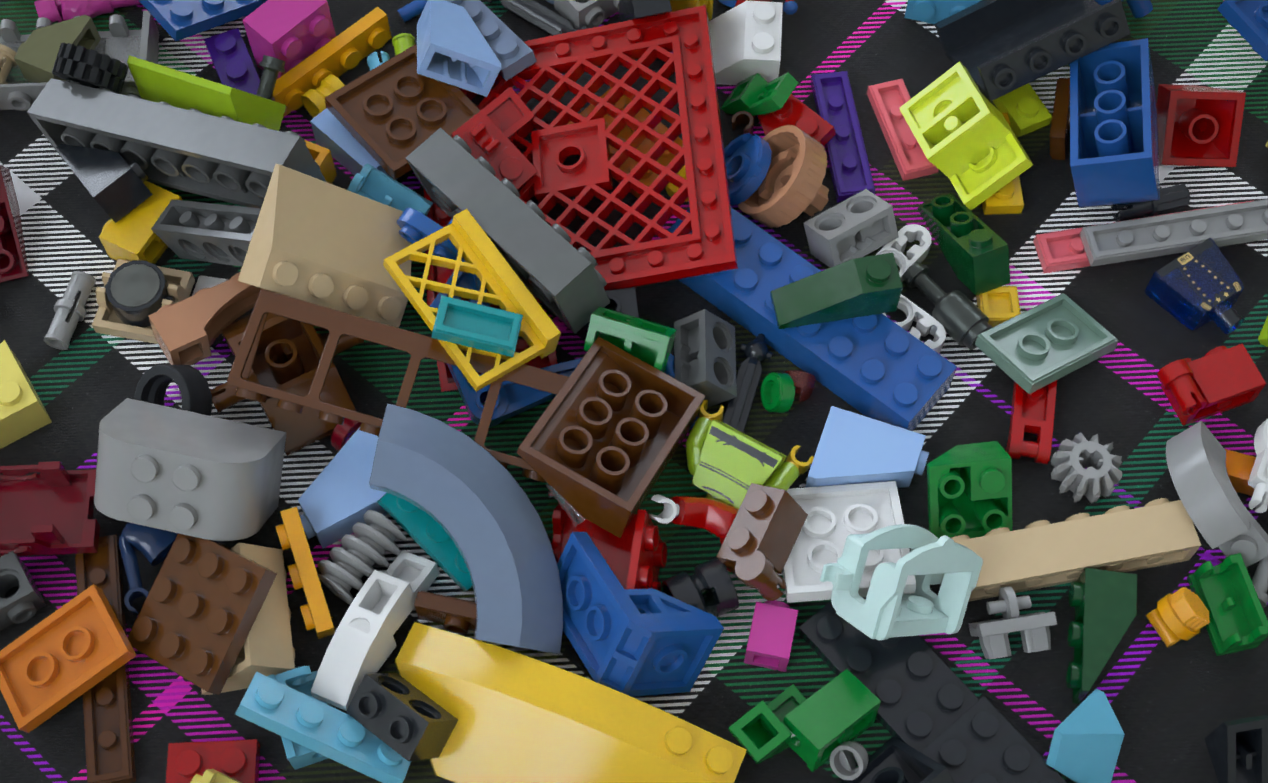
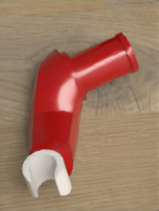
(697, 512)

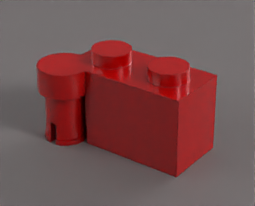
(1211, 383)

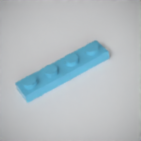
(320, 729)

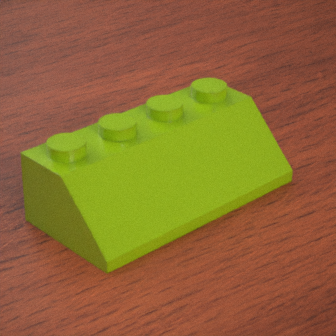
(191, 92)

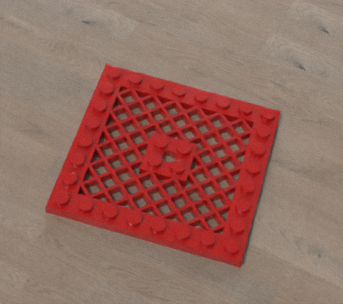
(710, 217)

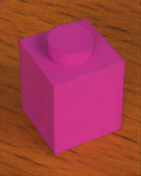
(771, 635)

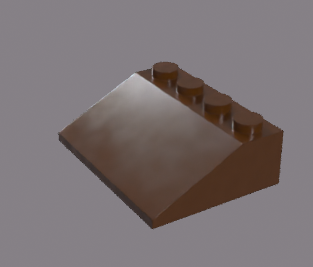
(610, 434)

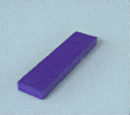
(846, 149)

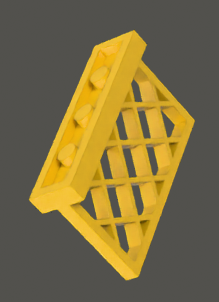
(495, 275)

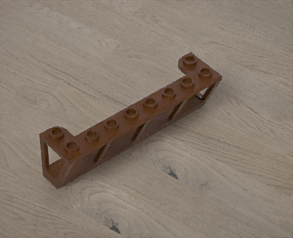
(341, 324)

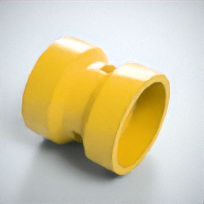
(315, 98)

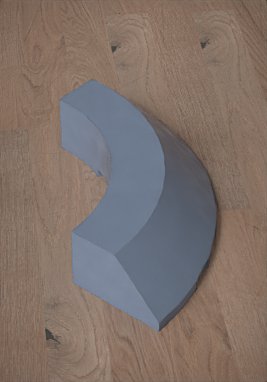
(486, 519)

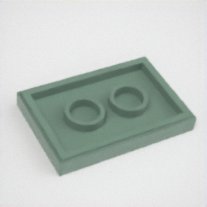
(1046, 343)

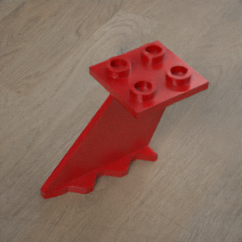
(632, 558)

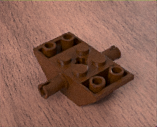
(288, 362)

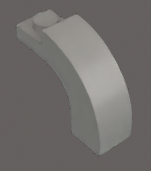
(1202, 482)

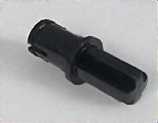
(1170, 198)

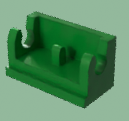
(634, 335)
(1232, 603)
(831, 717)

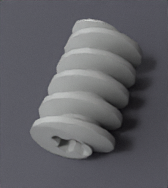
(359, 554)

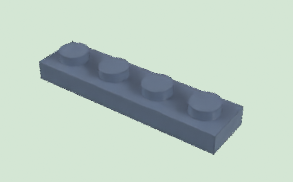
(506, 45)

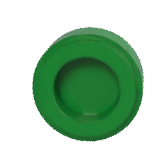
(777, 392)

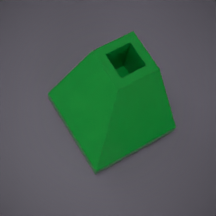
(970, 490)

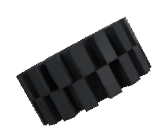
(89, 68)

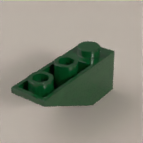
(967, 243)
(1103, 612)

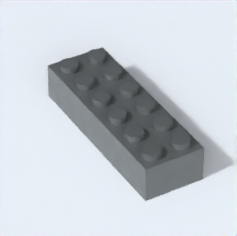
(537, 252)

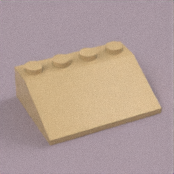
(326, 248)

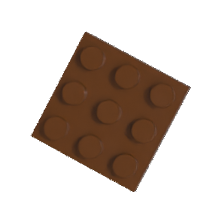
(398, 109)
(201, 610)

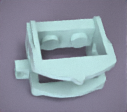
(886, 609)

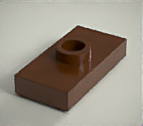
(1060, 120)
(454, 613)

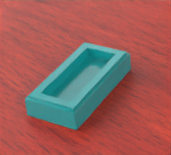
(477, 326)

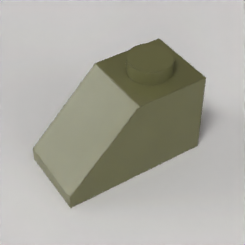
(39, 51)

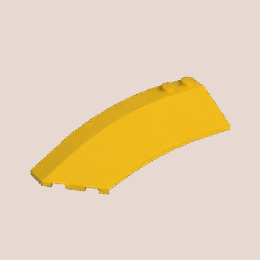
(551, 725)

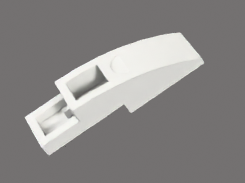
(368, 627)

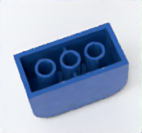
(1114, 126)

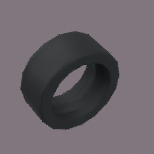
(191, 384)

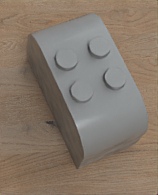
(187, 471)

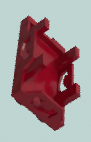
(47, 510)

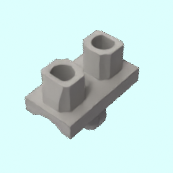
(1032, 626)

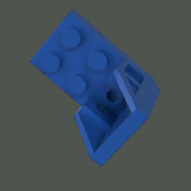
(630, 636)

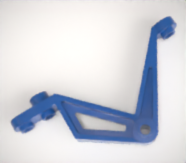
(512, 396)

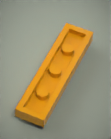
(333, 58)

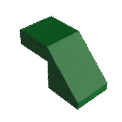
(762, 728)

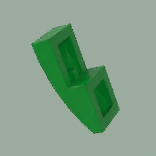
(760, 96)

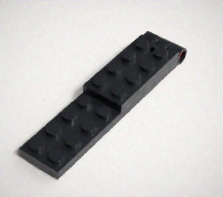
(928, 704)

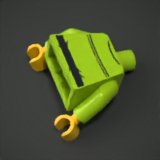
(729, 460)

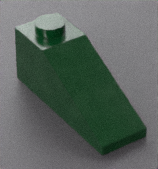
(840, 292)

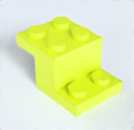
(965, 136)

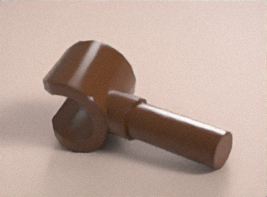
(744, 117)

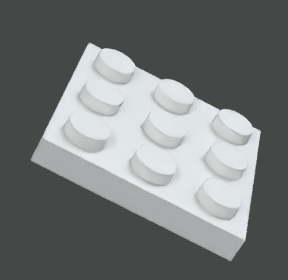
(831, 517)

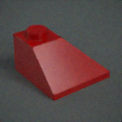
(1199, 125)

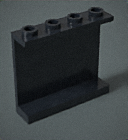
(1022, 40)

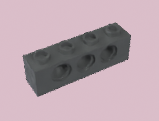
(207, 231)

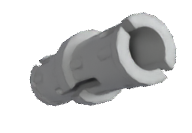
(61, 331)

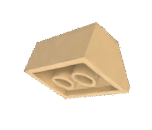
(269, 642)

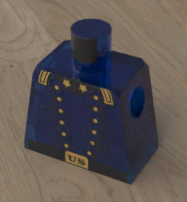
(1199, 288)

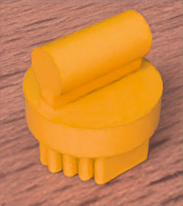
(1179, 616)

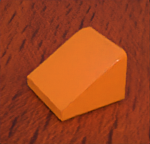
(1239, 470)

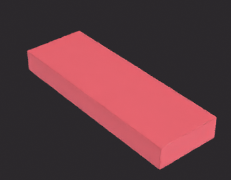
(908, 156)

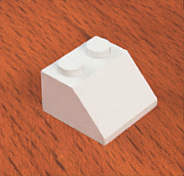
(747, 42)

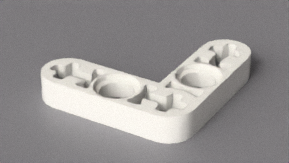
(917, 253)

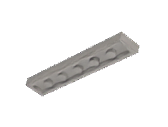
(1175, 232)

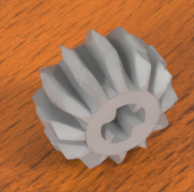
(1101, 469)

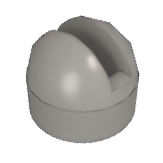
(843, 761)

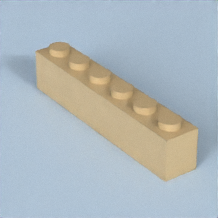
(1061, 551)

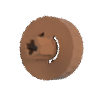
(791, 181)

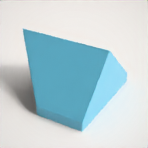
(1087, 742)

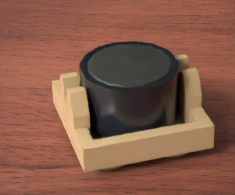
(133, 294)

